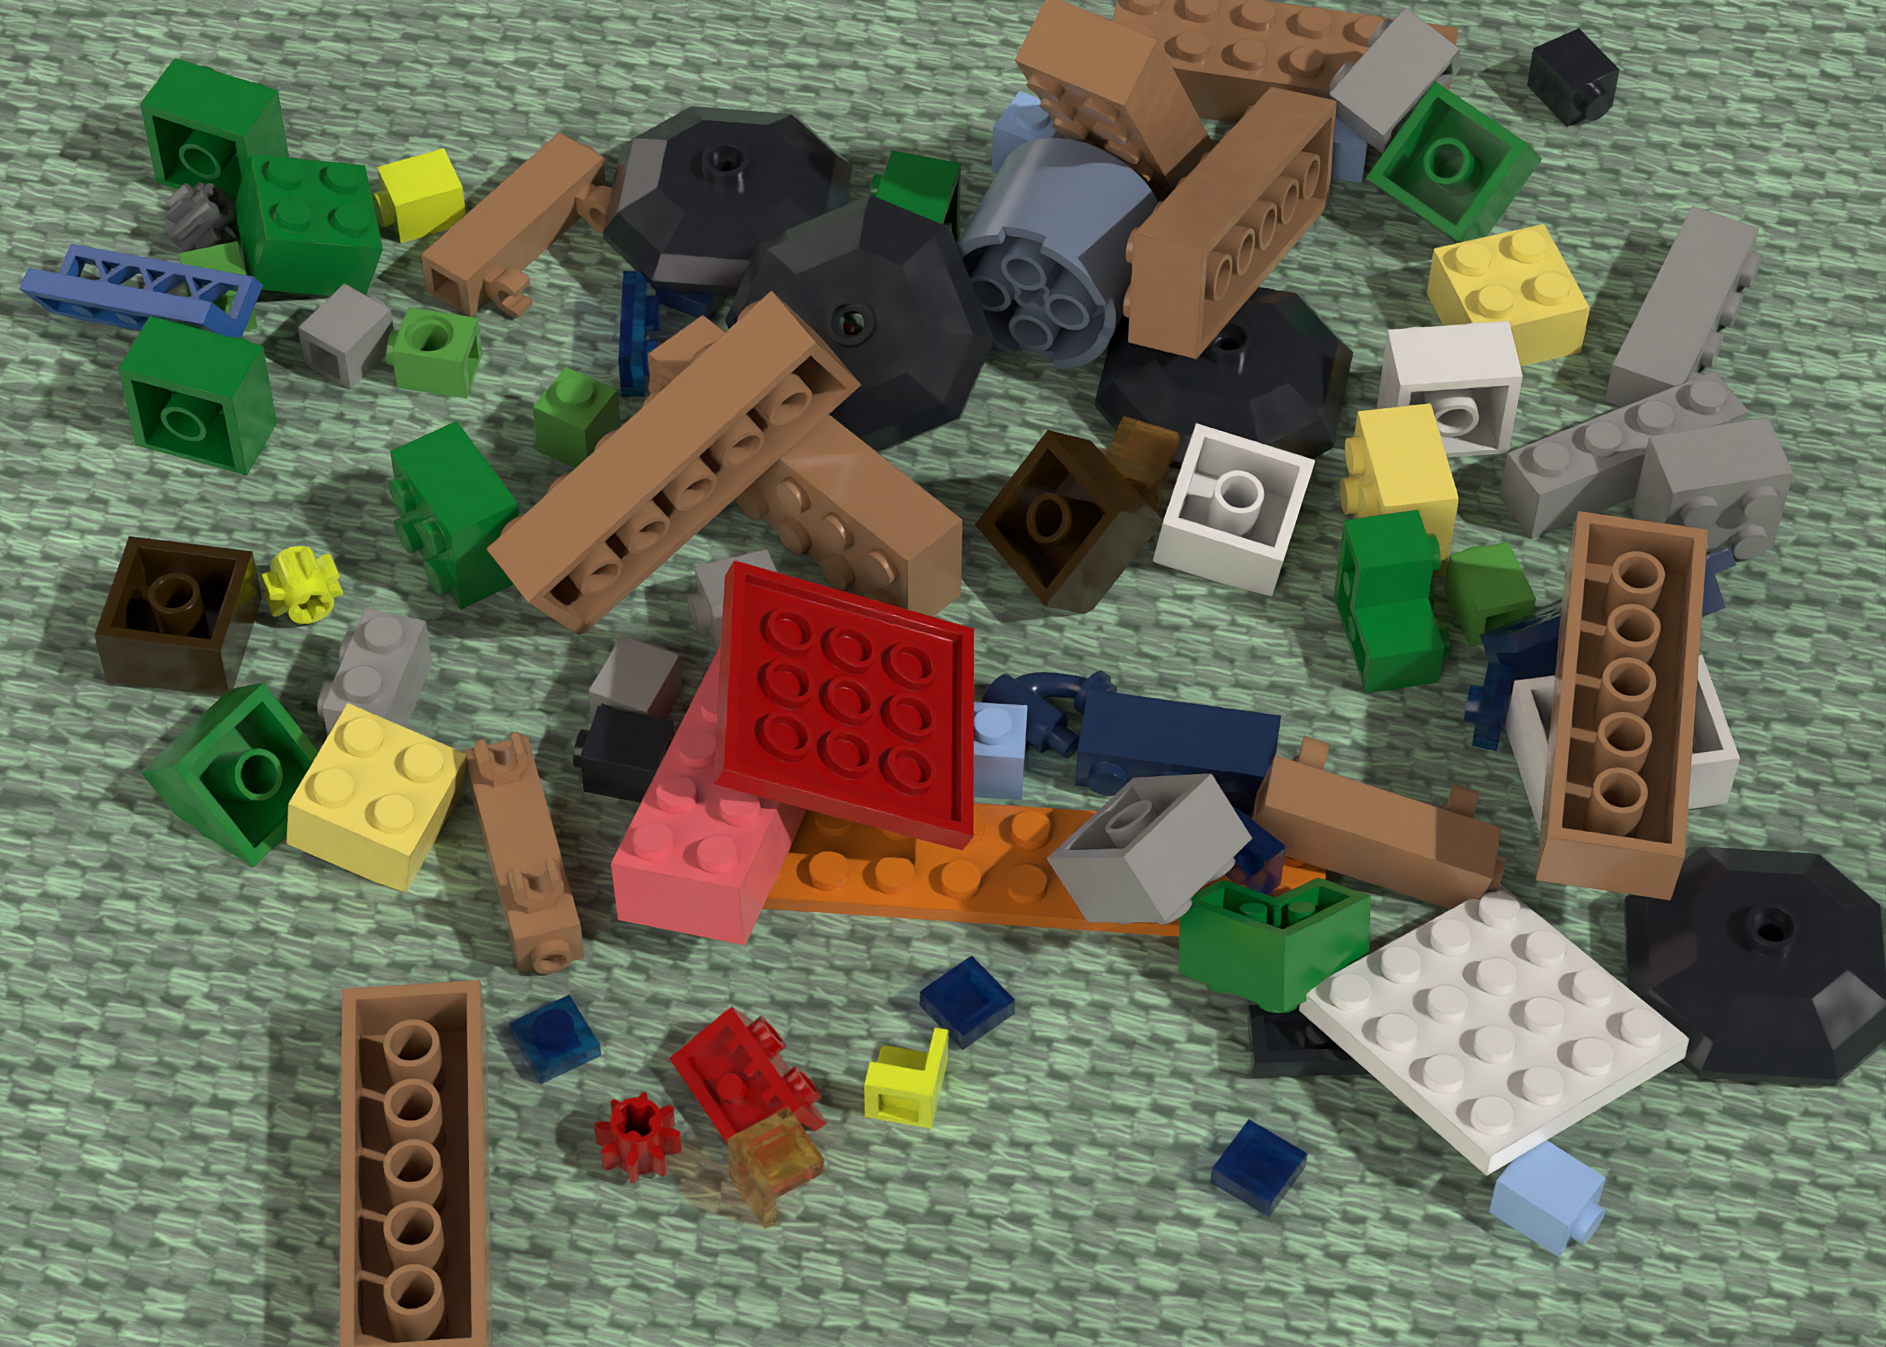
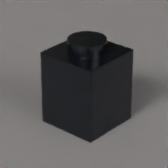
(1573, 78)
(621, 752)

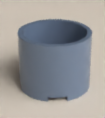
(1054, 249)

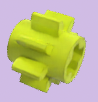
(301, 584)

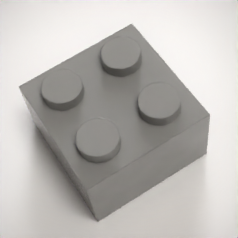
(1720, 481)
(1150, 849)

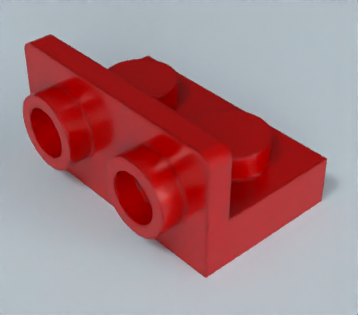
(742, 1077)

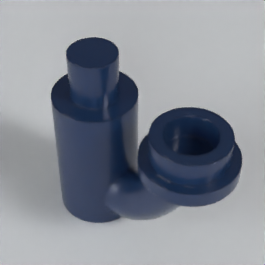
(1045, 723)

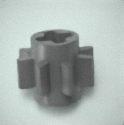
(200, 217)

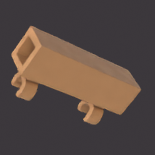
(515, 224)
(1377, 833)
(524, 855)

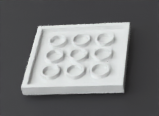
(1493, 1027)

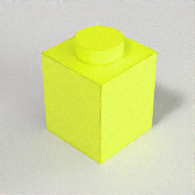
(419, 195)

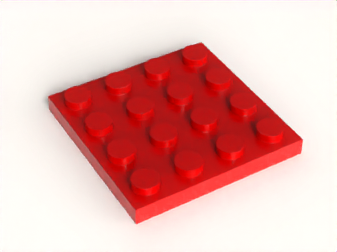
(846, 706)

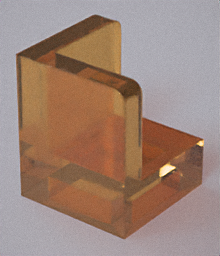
(1143, 457)
(771, 1162)

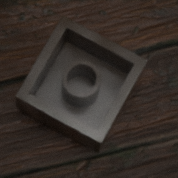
(1068, 522)
(178, 616)

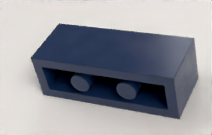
(1161, 737)

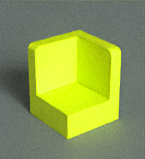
(907, 1083)

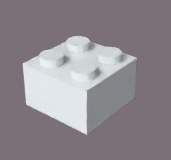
(1466, 376)
(1233, 510)

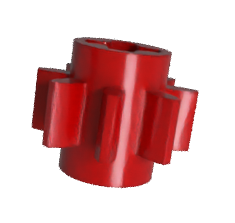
(638, 1137)

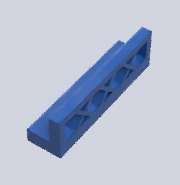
(130, 307)

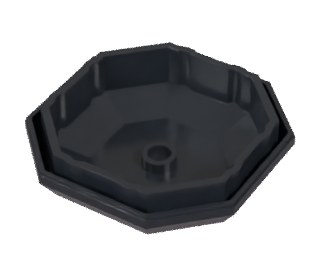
(712, 186)
(918, 308)
(1265, 377)
(1755, 1005)

